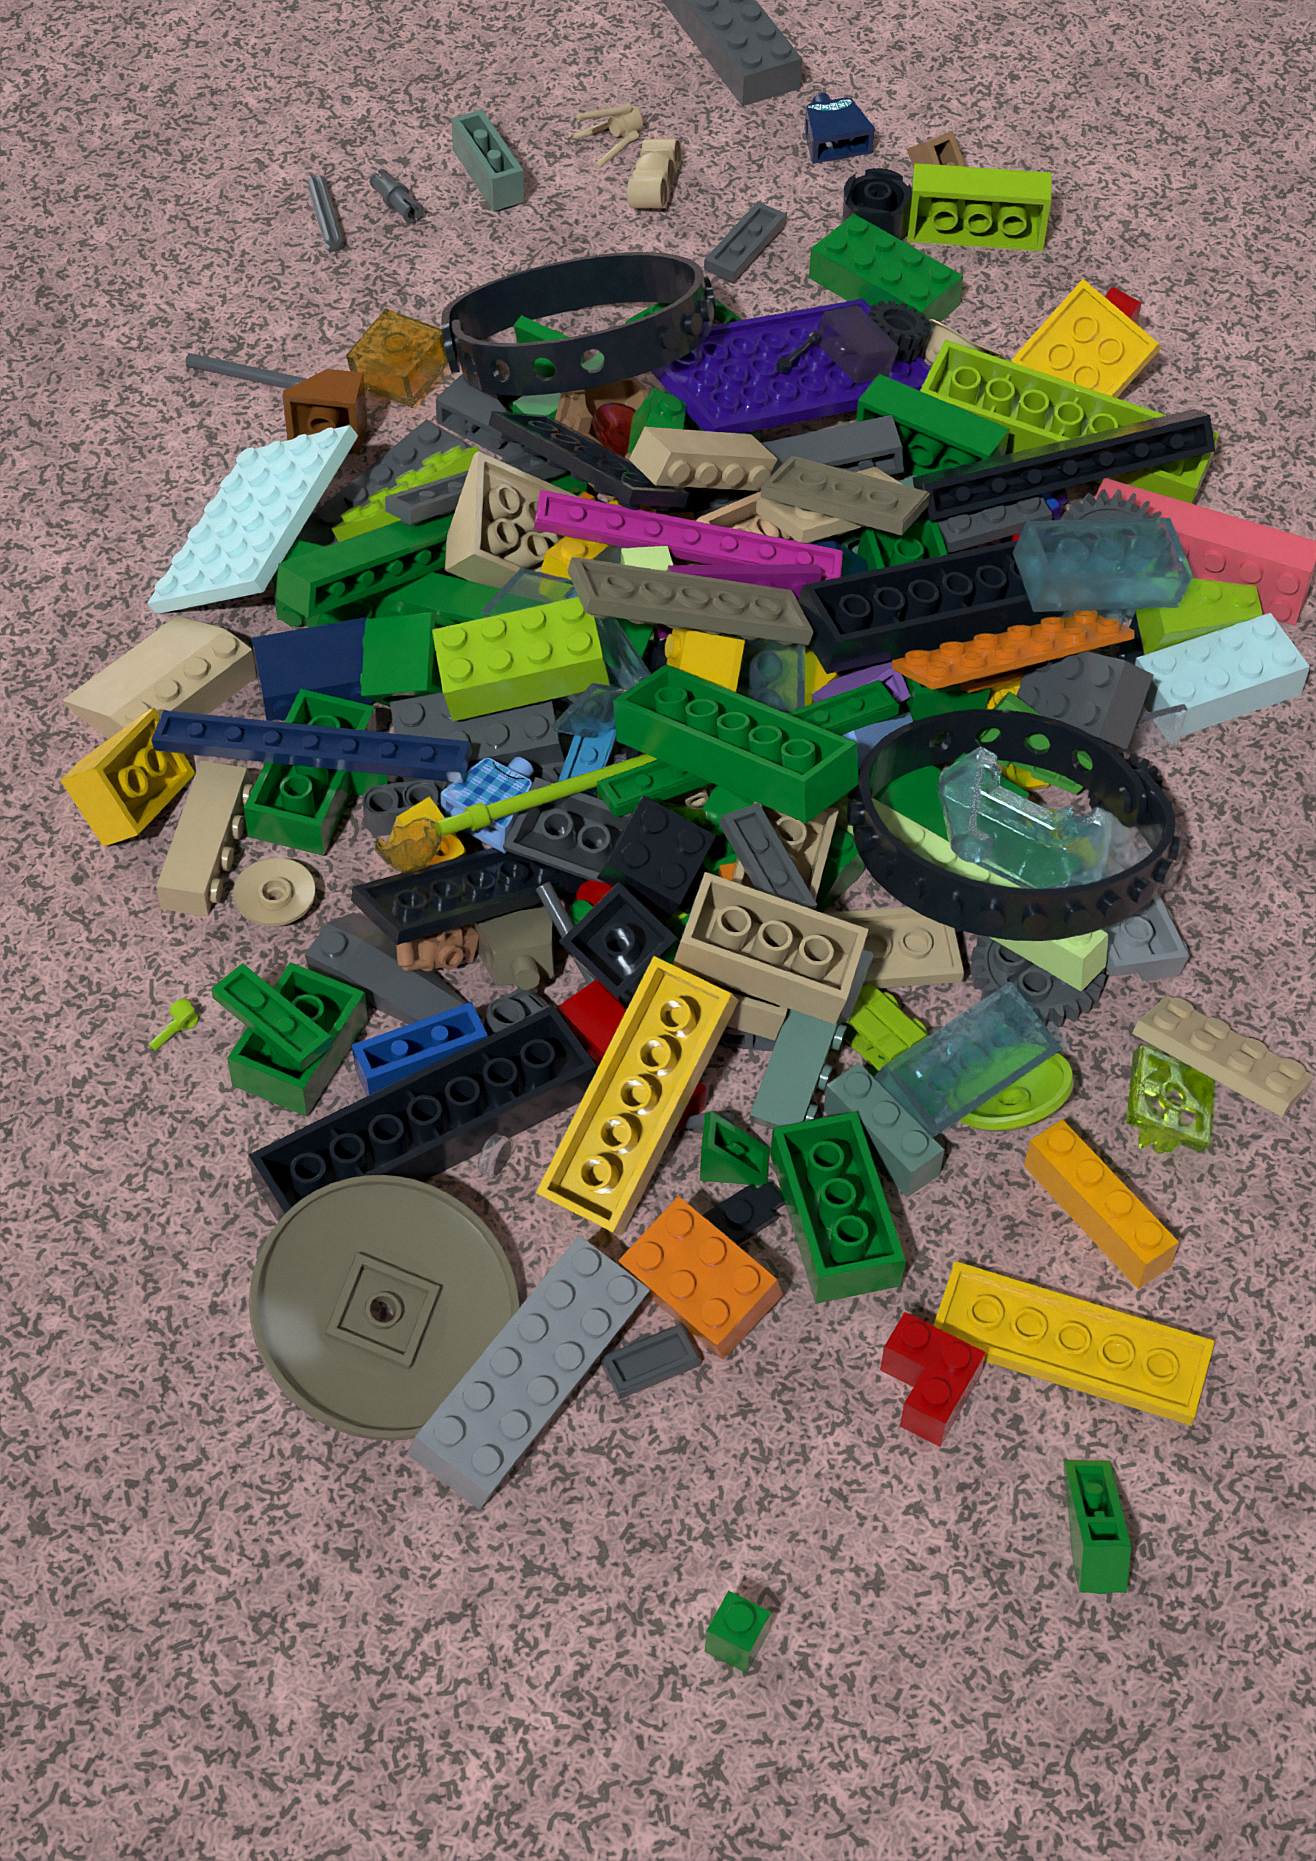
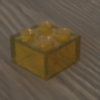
(399, 357)

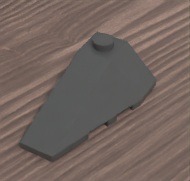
(366, 959)

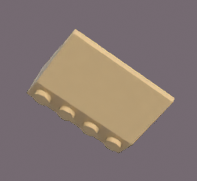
(495, 524)
(174, 669)

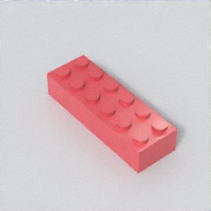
(1236, 550)

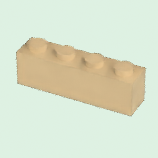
(702, 459)
(204, 839)

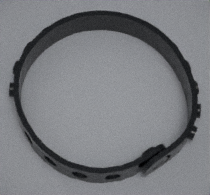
(574, 285)
(999, 909)

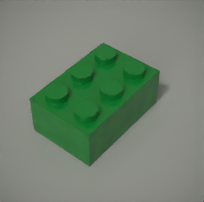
(267, 1074)

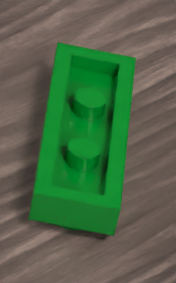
(271, 1017)

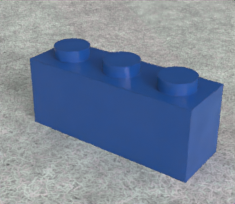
(415, 1046)

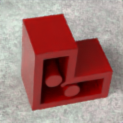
(938, 1369)

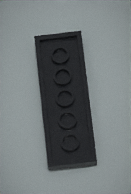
(586, 460)
(457, 893)

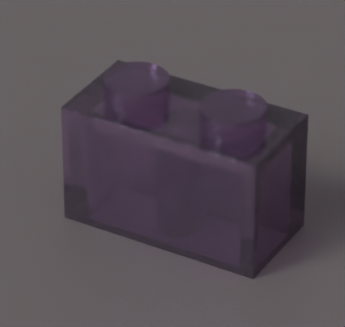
(857, 343)

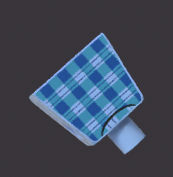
(487, 784)

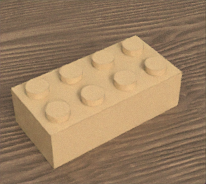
(770, 948)

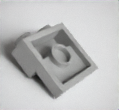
(1146, 944)

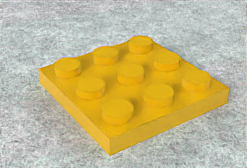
(1089, 344)

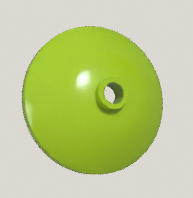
(1026, 1100)

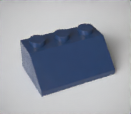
(312, 659)

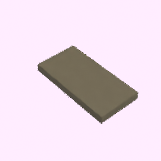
(845, 495)

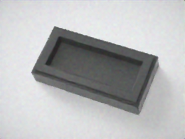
(650, 1361)

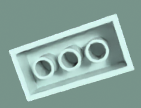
(1225, 673)

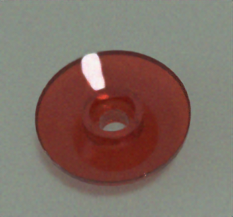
(613, 426)

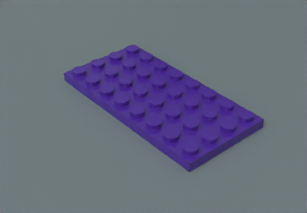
(734, 379)

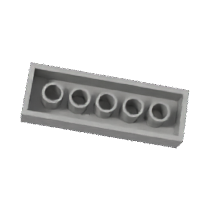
(527, 1372)

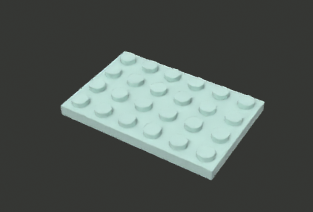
(252, 520)

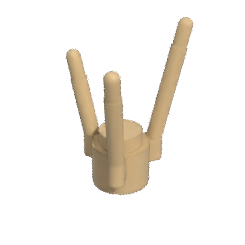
(624, 122)

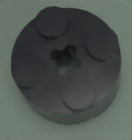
(879, 199)

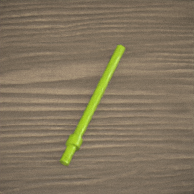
(480, 815)

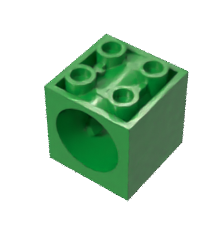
(401, 657)

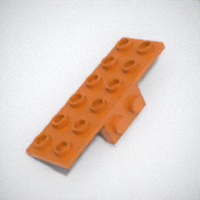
(1004, 657)

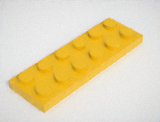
(1076, 1343)

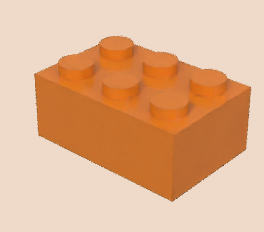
(701, 1277)

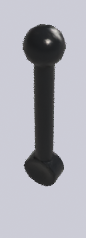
(784, 364)

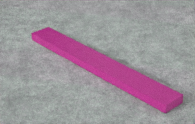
(684, 537)

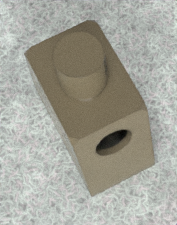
(518, 947)

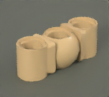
(654, 173)

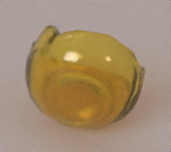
(411, 846)

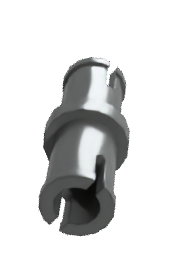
(396, 195)

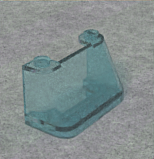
(1016, 835)

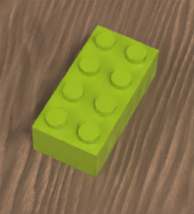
(979, 207)
(373, 515)
(519, 658)

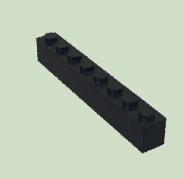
(1066, 463)

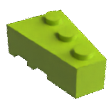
(1203, 610)

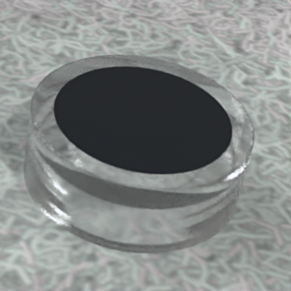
(495, 1155)

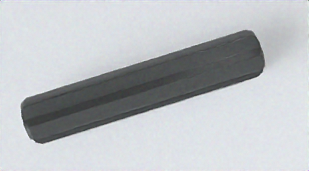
(325, 213)

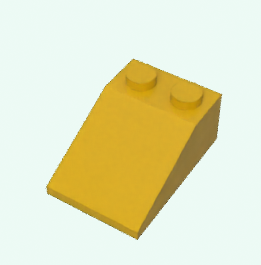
(126, 781)

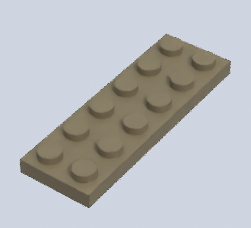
(689, 601)

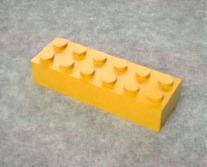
(637, 1095)

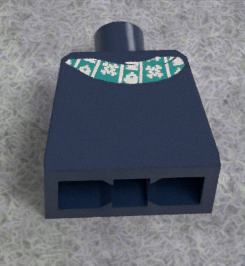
(836, 129)

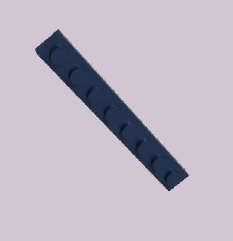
(312, 746)

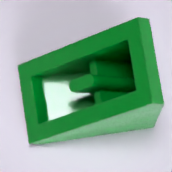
(731, 1154)

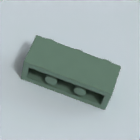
(488, 160)
(796, 1070)
(894, 1137)

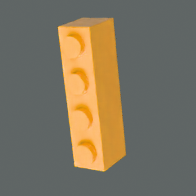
(1100, 1204)

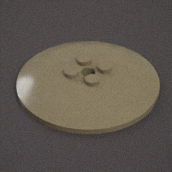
(366, 1246)

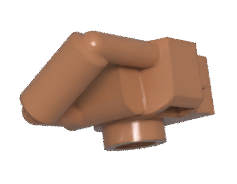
(439, 950)

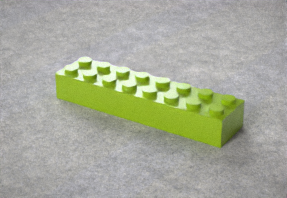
(1051, 410)

